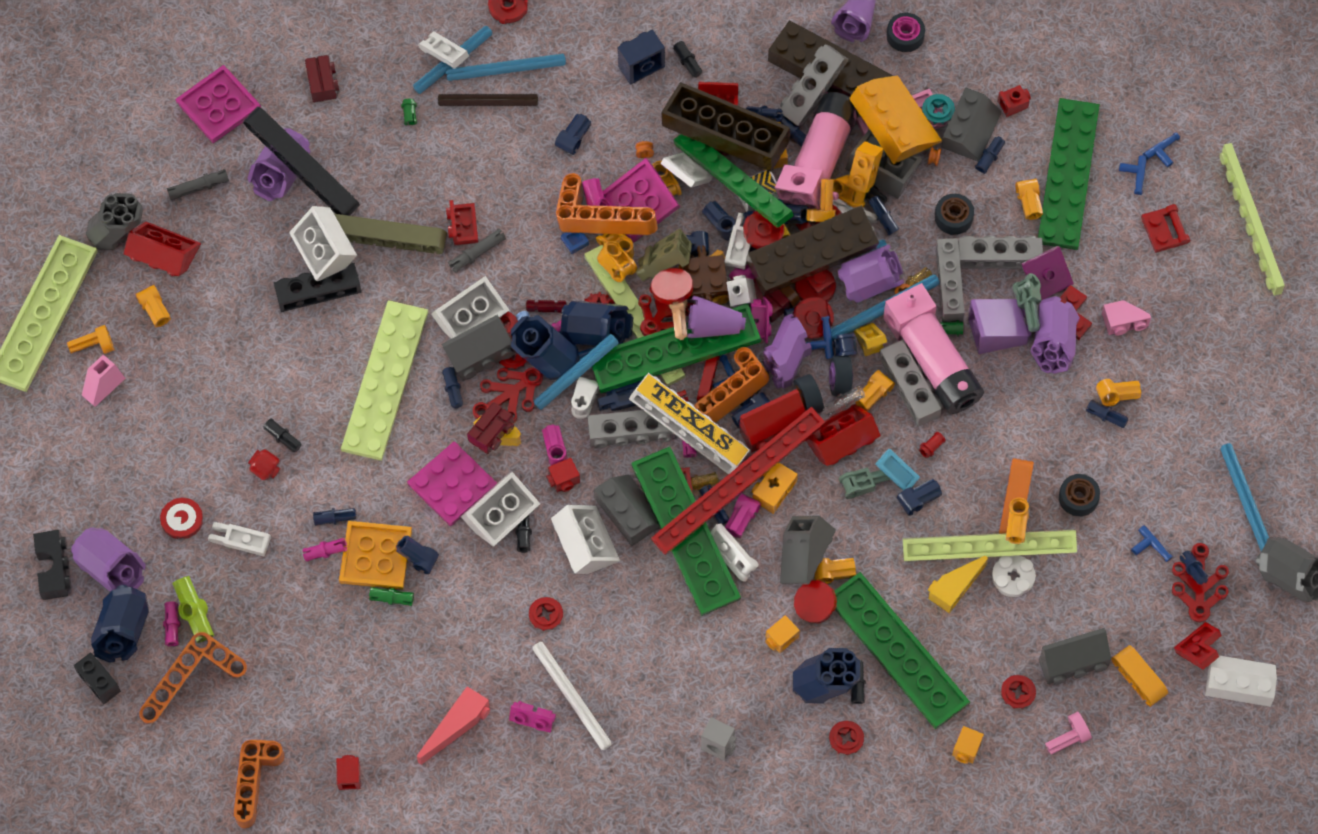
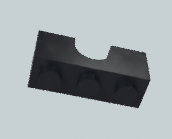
(54, 582)

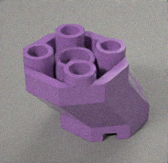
(270, 175)
(871, 274)
(1056, 338)
(786, 352)
(107, 559)

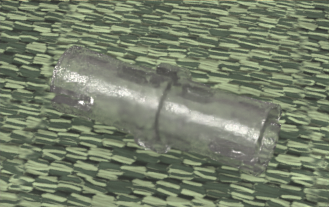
(844, 401)

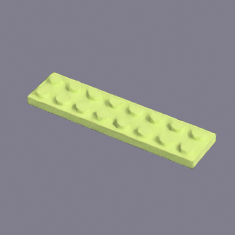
(44, 311)
(384, 380)

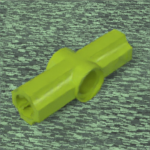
(192, 607)

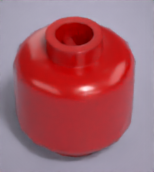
(264, 464)

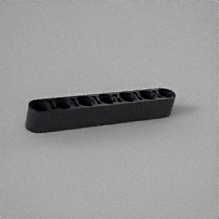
(300, 162)

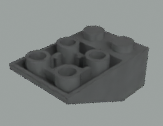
(804, 548)

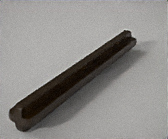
(487, 99)

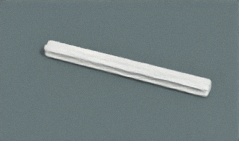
(572, 696)

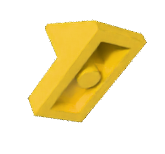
(870, 338)

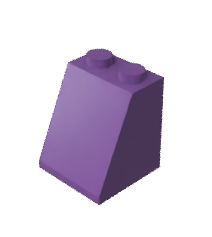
(997, 324)

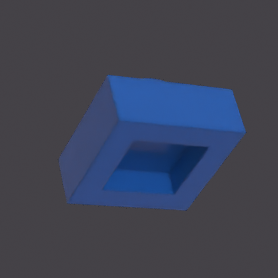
(574, 241)

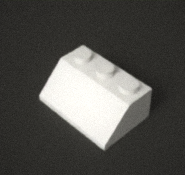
(322, 242)
(470, 308)
(500, 509)
(584, 538)
(1241, 681)

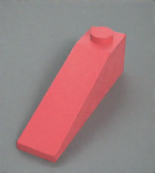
(461, 717)

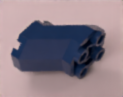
(592, 322)
(543, 346)
(120, 624)
(826, 675)

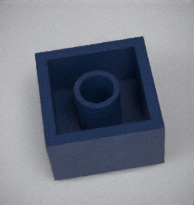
(641, 56)

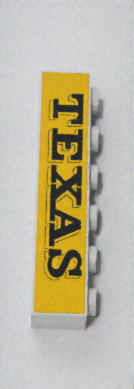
(689, 423)

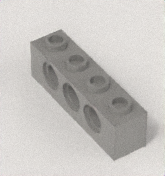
(835, 63)
(990, 258)
(950, 280)
(920, 411)
(620, 422)

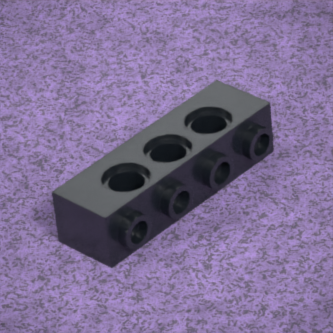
(309, 295)

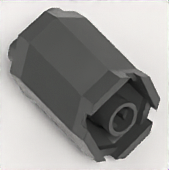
(114, 221)
(1289, 568)

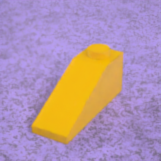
(953, 585)

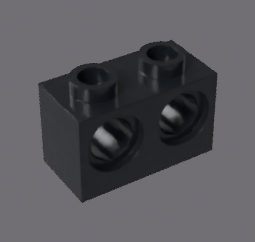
(97, 678)

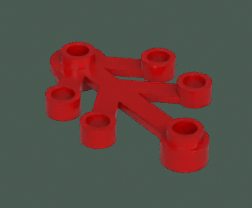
(663, 311)
(511, 391)
(1198, 589)

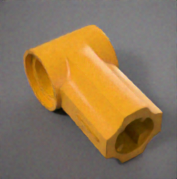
(1029, 197)
(152, 303)
(876, 388)
(1111, 393)
(1017, 521)
(833, 570)

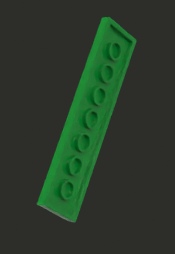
(1068, 173)
(664, 353)
(698, 554)
(899, 651)

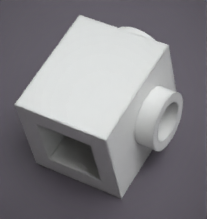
(741, 291)

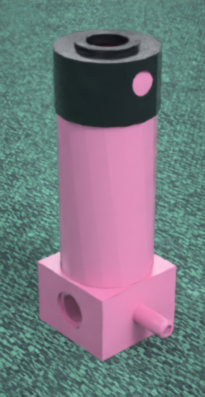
(819, 152)
(914, 320)

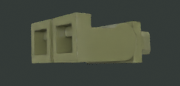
(664, 255)

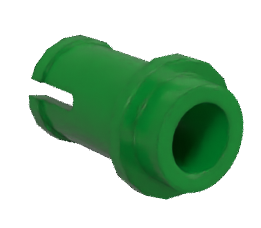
(408, 106)
(953, 328)

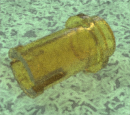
(919, 276)
(704, 480)

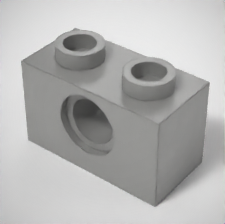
(718, 739)

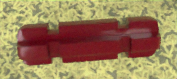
(545, 305)

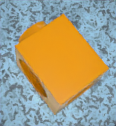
(782, 634)
(967, 745)

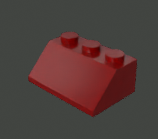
(161, 248)
(770, 419)
(843, 435)

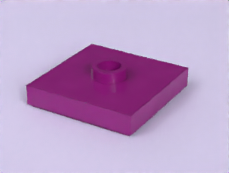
(1050, 270)

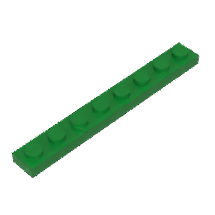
(735, 180)

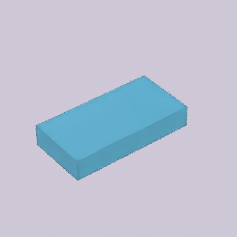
(897, 470)

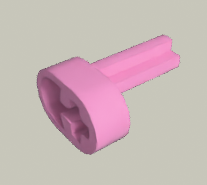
(1079, 733)

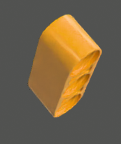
(1140, 674)

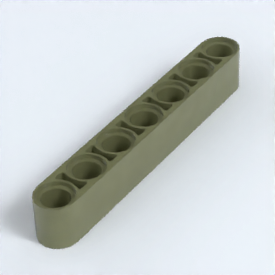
(393, 234)

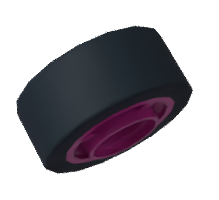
(905, 22)

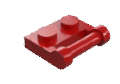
(1159, 231)

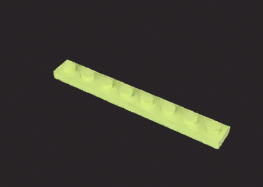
(1254, 226)
(623, 295)
(988, 545)

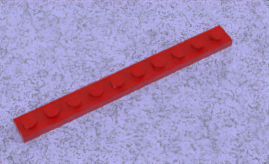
(738, 481)

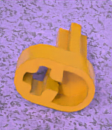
(826, 203)
(100, 336)

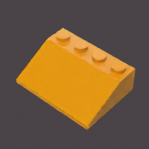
(894, 118)

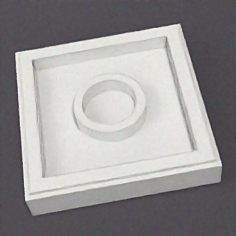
(687, 169)

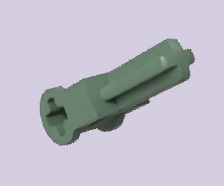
(1027, 297)
(861, 482)

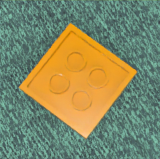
(373, 556)

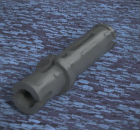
(198, 184)
(469, 255)

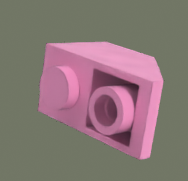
(1123, 316)
(101, 380)

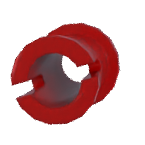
(927, 449)

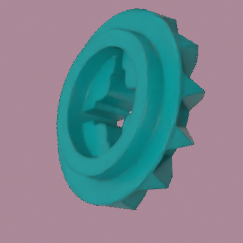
(938, 101)

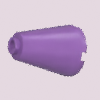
(854, 20)
(712, 319)

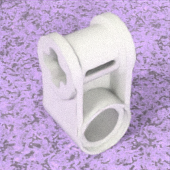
(585, 396)

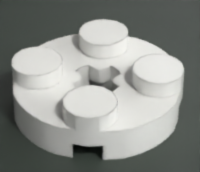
(1022, 567)

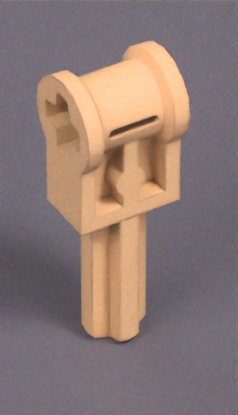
(679, 319)

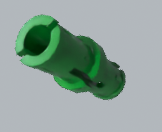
(391, 596)

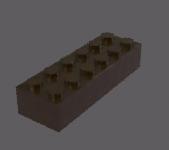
(797, 48)
(725, 126)
(812, 250)

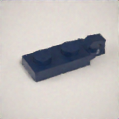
(618, 398)

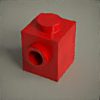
(563, 475)

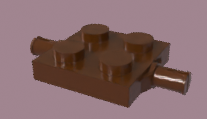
(707, 275)

